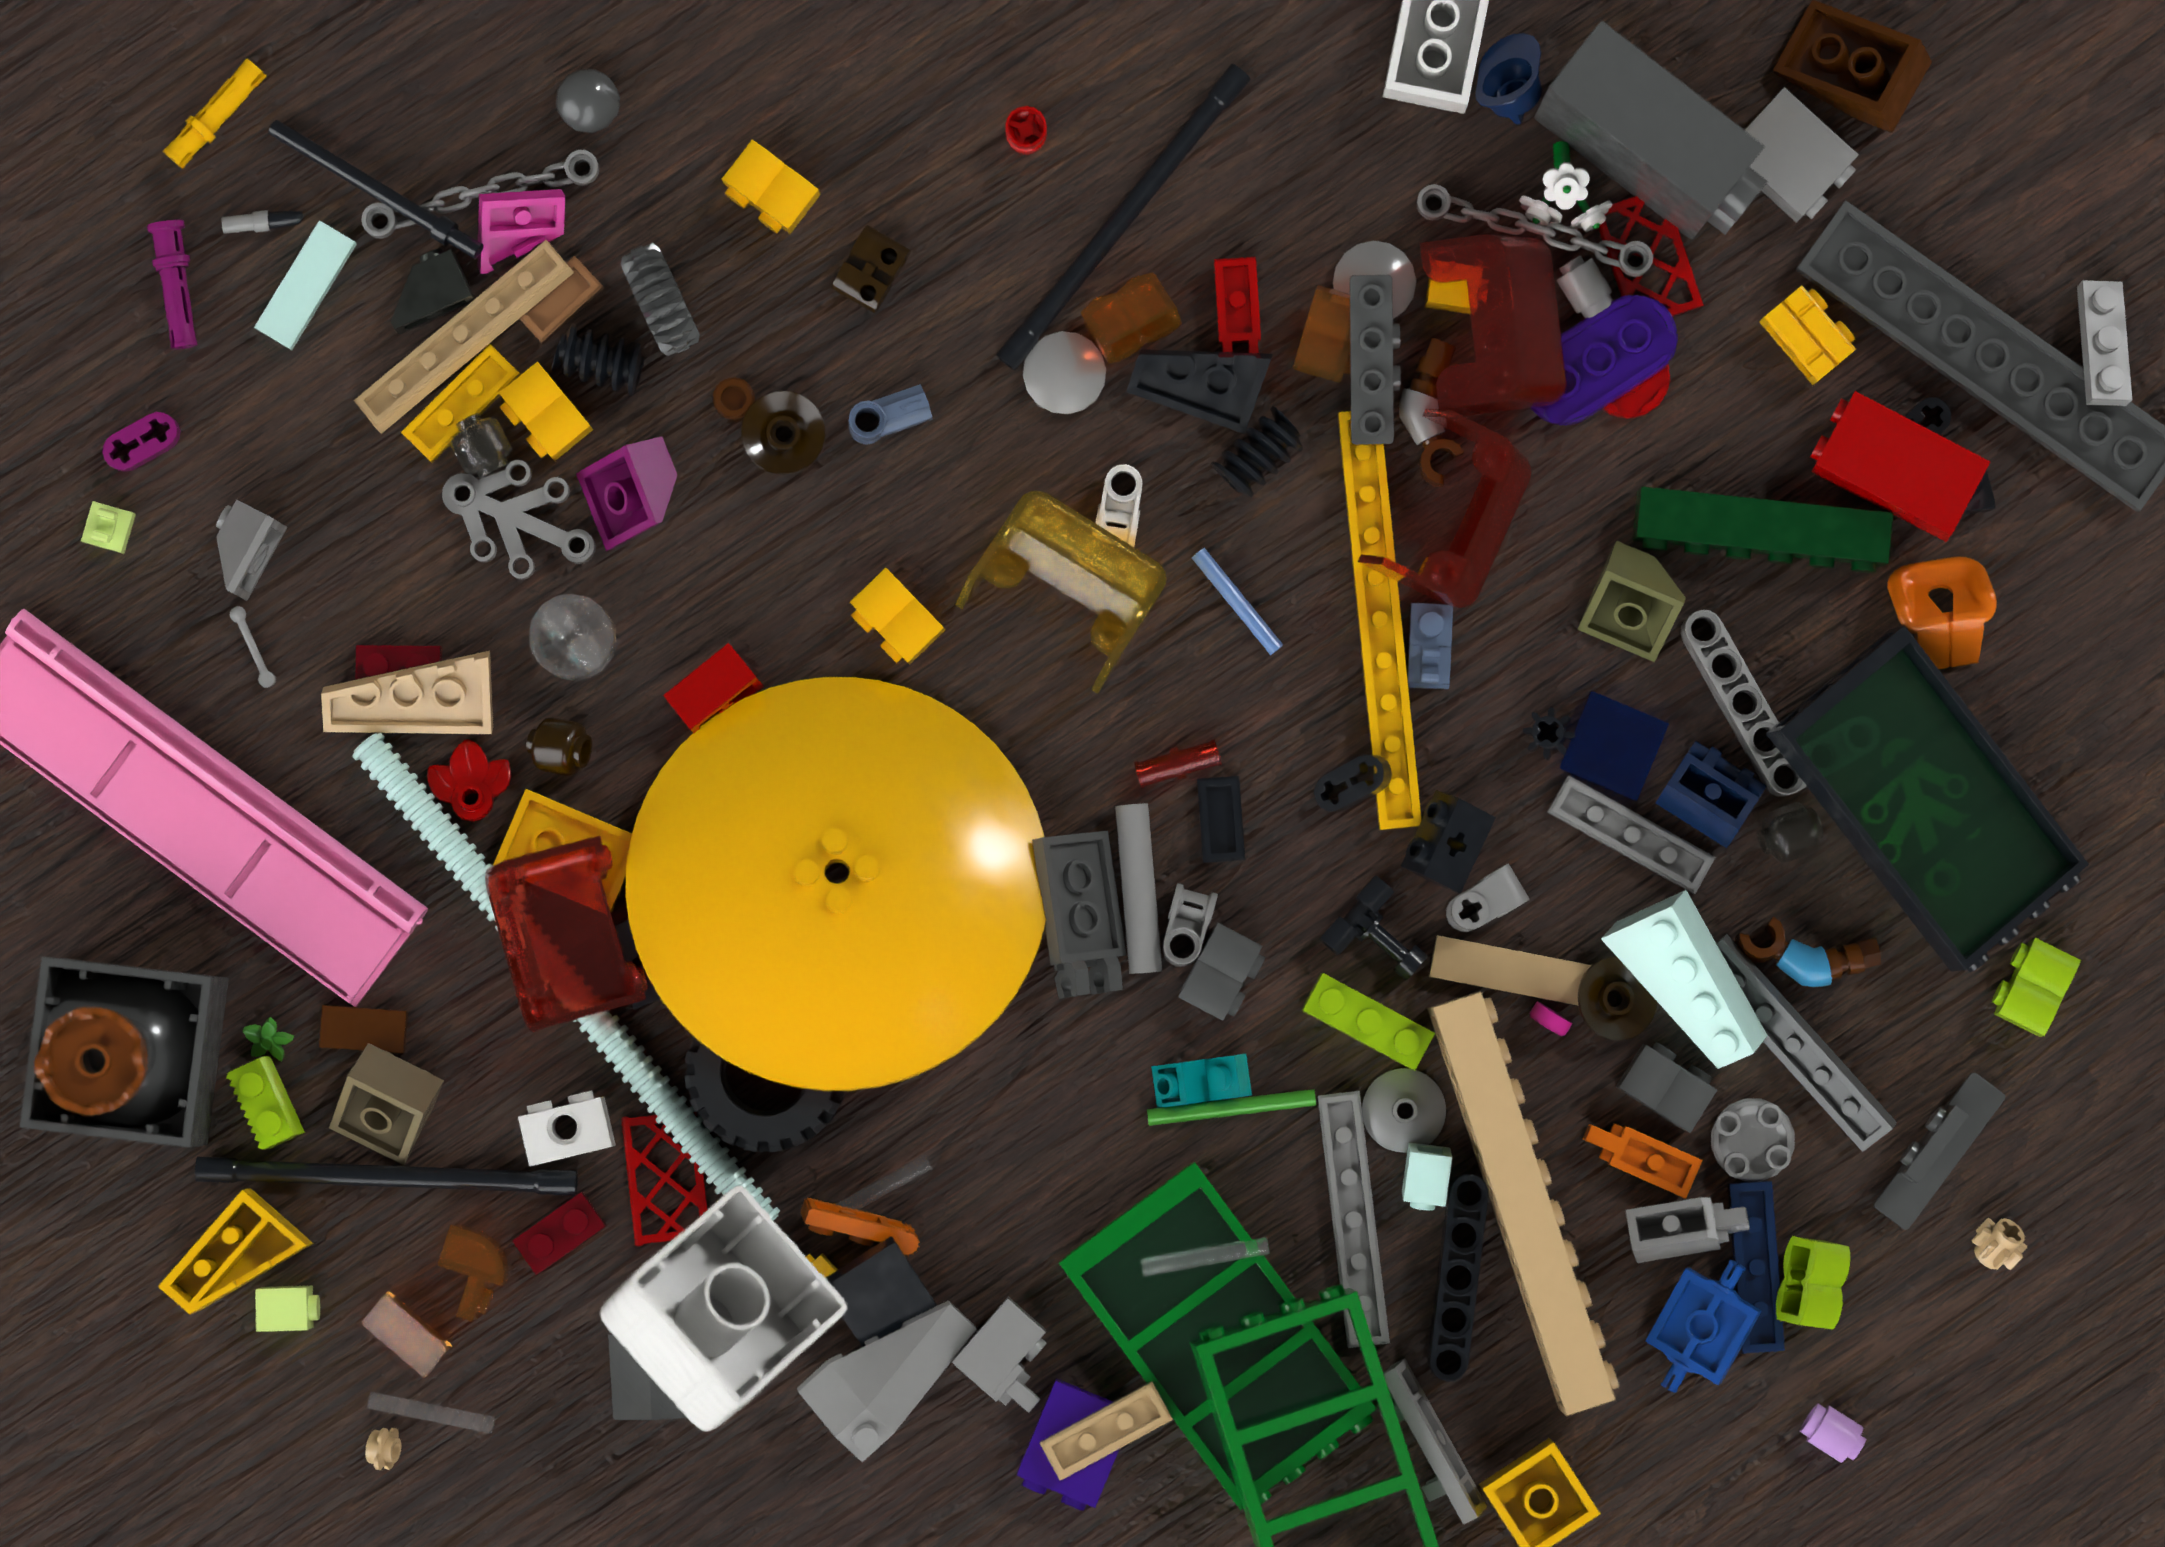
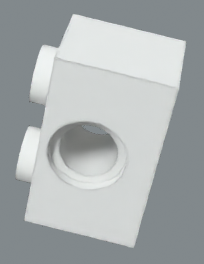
(544, 1143)

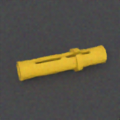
(219, 108)

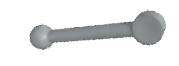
(266, 678)

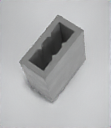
(1799, 156)

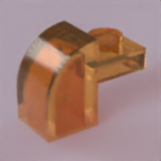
(479, 1258)

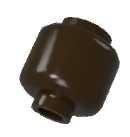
(559, 746)

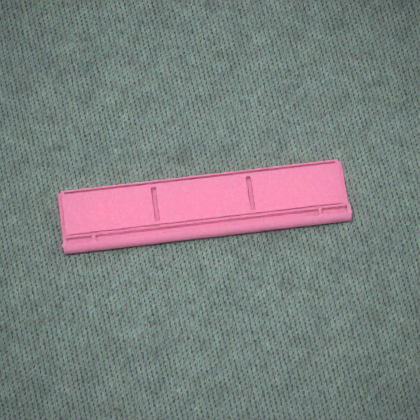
(198, 813)

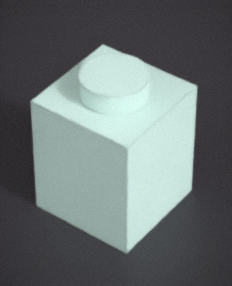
(1426, 1176)

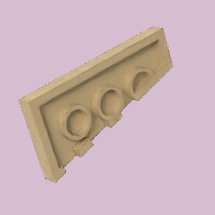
(427, 698)

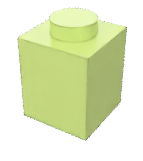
(286, 1308)

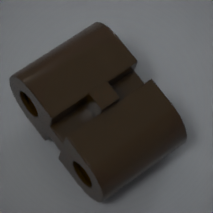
(871, 269)

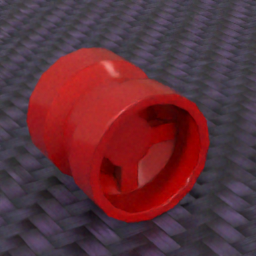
(1028, 123)

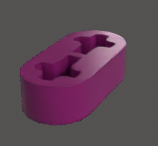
(135, 433)

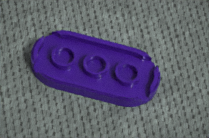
(1612, 356)

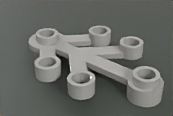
(511, 515)

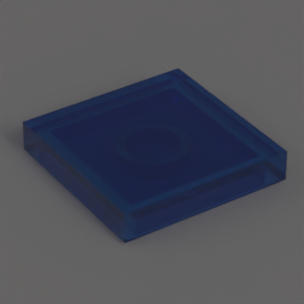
(1613, 746)

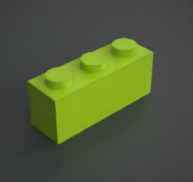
(1368, 1021)

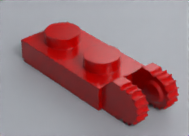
(1237, 302)

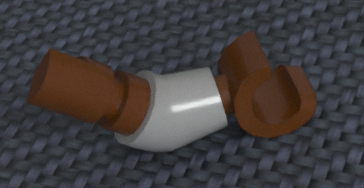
(1422, 396)

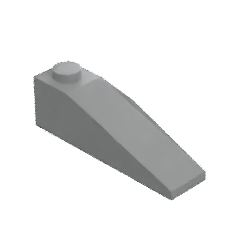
(879, 1385)

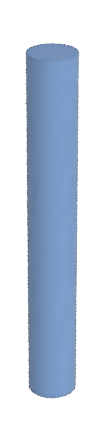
(1237, 601)

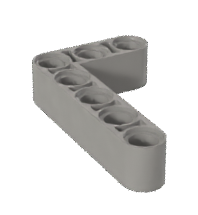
(1724, 691)

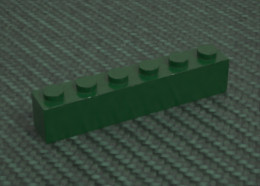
(1762, 527)

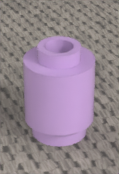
(1833, 1433)

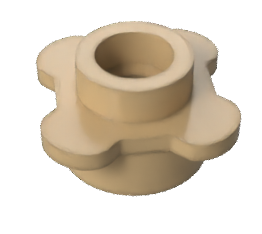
(383, 1448)

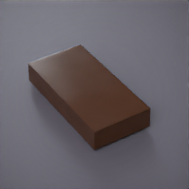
(356, 1027)

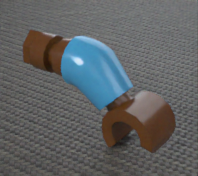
(1811, 965)

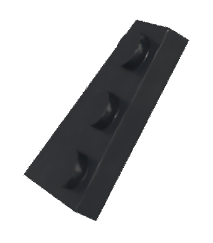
(1202, 383)

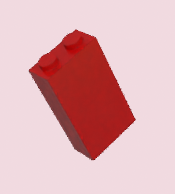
(1899, 465)

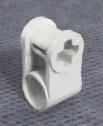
(1120, 509)

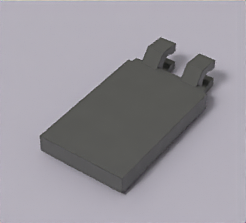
(1081, 912)

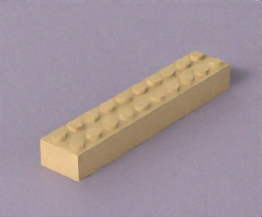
(1521, 1203)

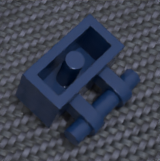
(1711, 793)

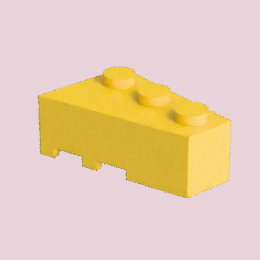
(232, 1252)

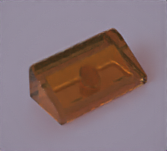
(406, 1334)

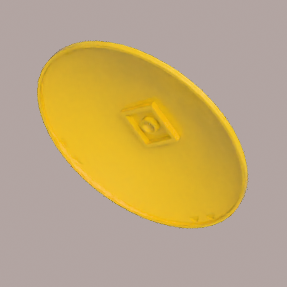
(817, 974)

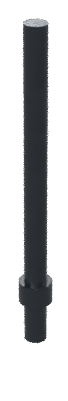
(440, 228)

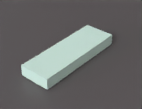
(305, 285)

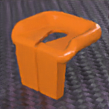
(1950, 636)

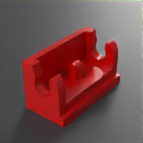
(713, 688)

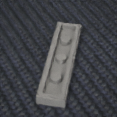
(1631, 834)

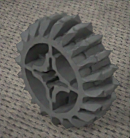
(660, 299)

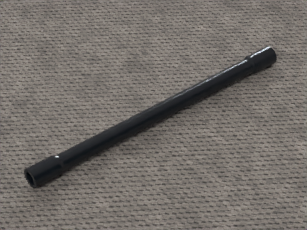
(1028, 334)
(233, 1170)

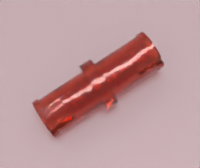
(1178, 763)

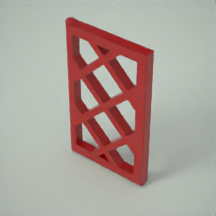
(1682, 269)
(638, 1201)

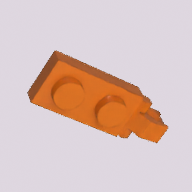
(1645, 1158)

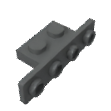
(1371, 359)
(1939, 1150)

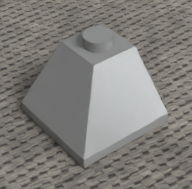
(245, 546)

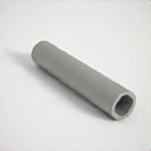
(1138, 888)

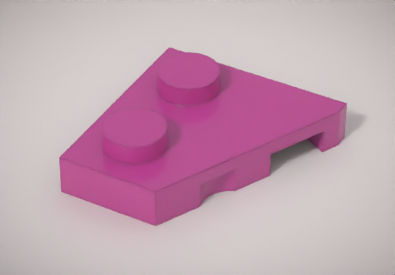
(517, 223)

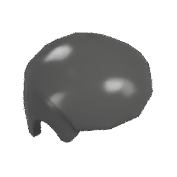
(587, 100)

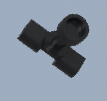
(1363, 922)

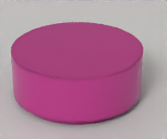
(1550, 1019)

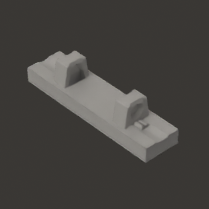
(1436, 1445)

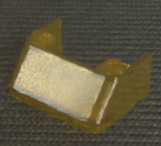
(1079, 562)

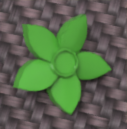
(267, 1038)

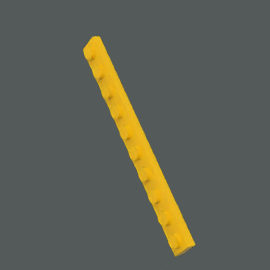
(1380, 629)

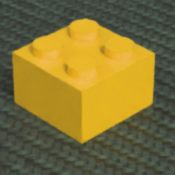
(1539, 1497)

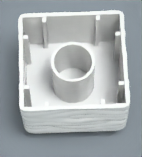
(722, 1309)

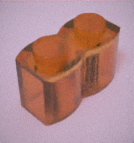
(1131, 317)
(1326, 336)

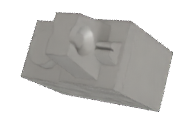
(996, 1351)

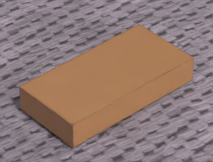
(562, 303)

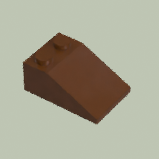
(1854, 64)

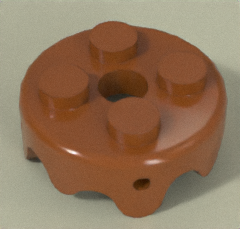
(62, 1053)

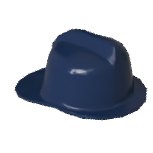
(1510, 77)

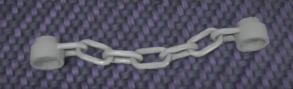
(467, 195)
(1547, 232)

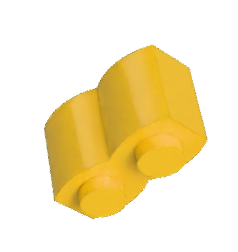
(769, 187)
(545, 413)
(896, 616)

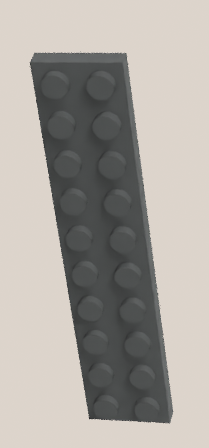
(1986, 354)

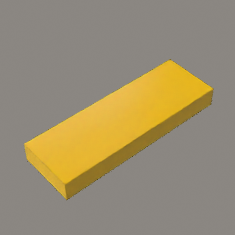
(466, 395)

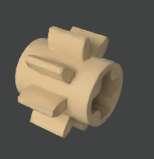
(1999, 1243)

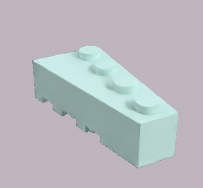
(1688, 976)

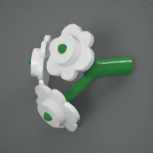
(1566, 188)

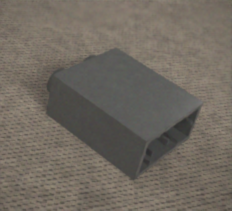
(1652, 134)

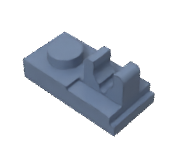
(1429, 646)

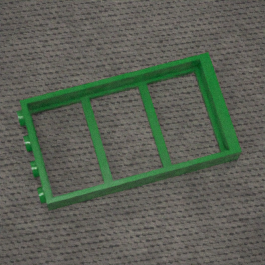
(1257, 1326)

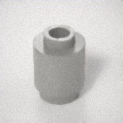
(1585, 287)

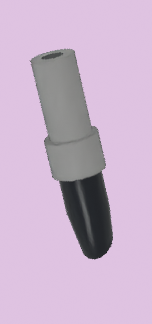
(261, 221)

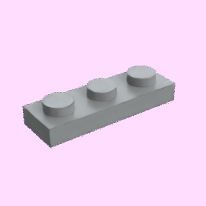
(2104, 343)

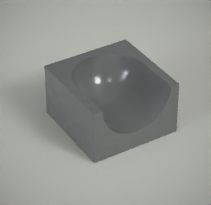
(182, 1033)

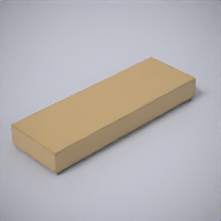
(1106, 1430)

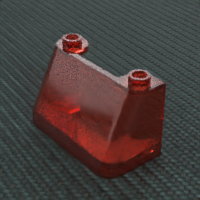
(561, 934)

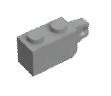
(1682, 1228)

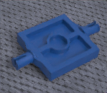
(1703, 1326)

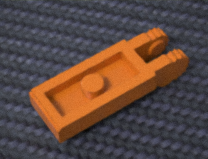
(859, 1225)

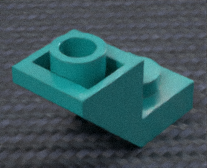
(1201, 1080)

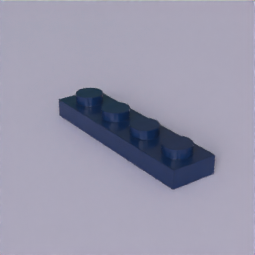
(1758, 1254)

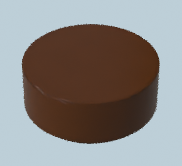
(733, 398)

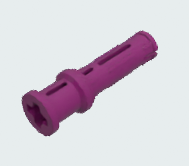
(171, 264)

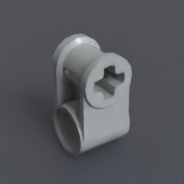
(1492, 898)
(1188, 922)

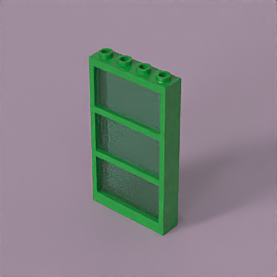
(1164, 1312)

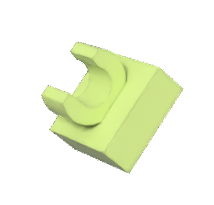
(108, 527)

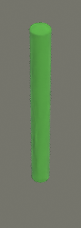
(1231, 1107)

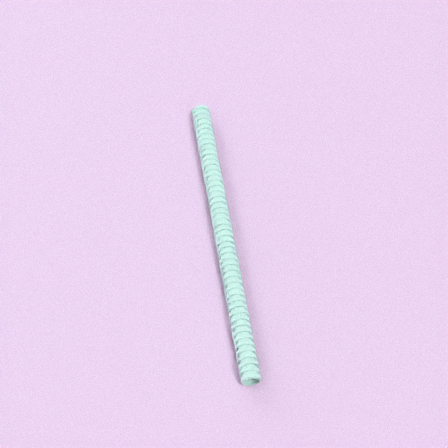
(602, 1027)

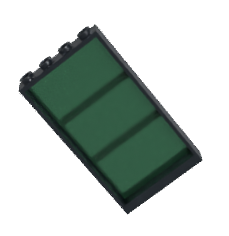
(1928, 800)

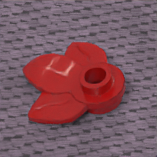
(469, 774)

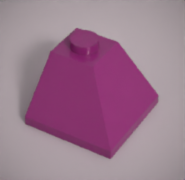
(629, 490)

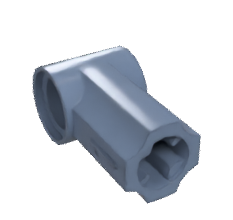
(893, 412)

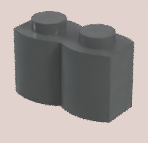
(1221, 972)
(1667, 1087)

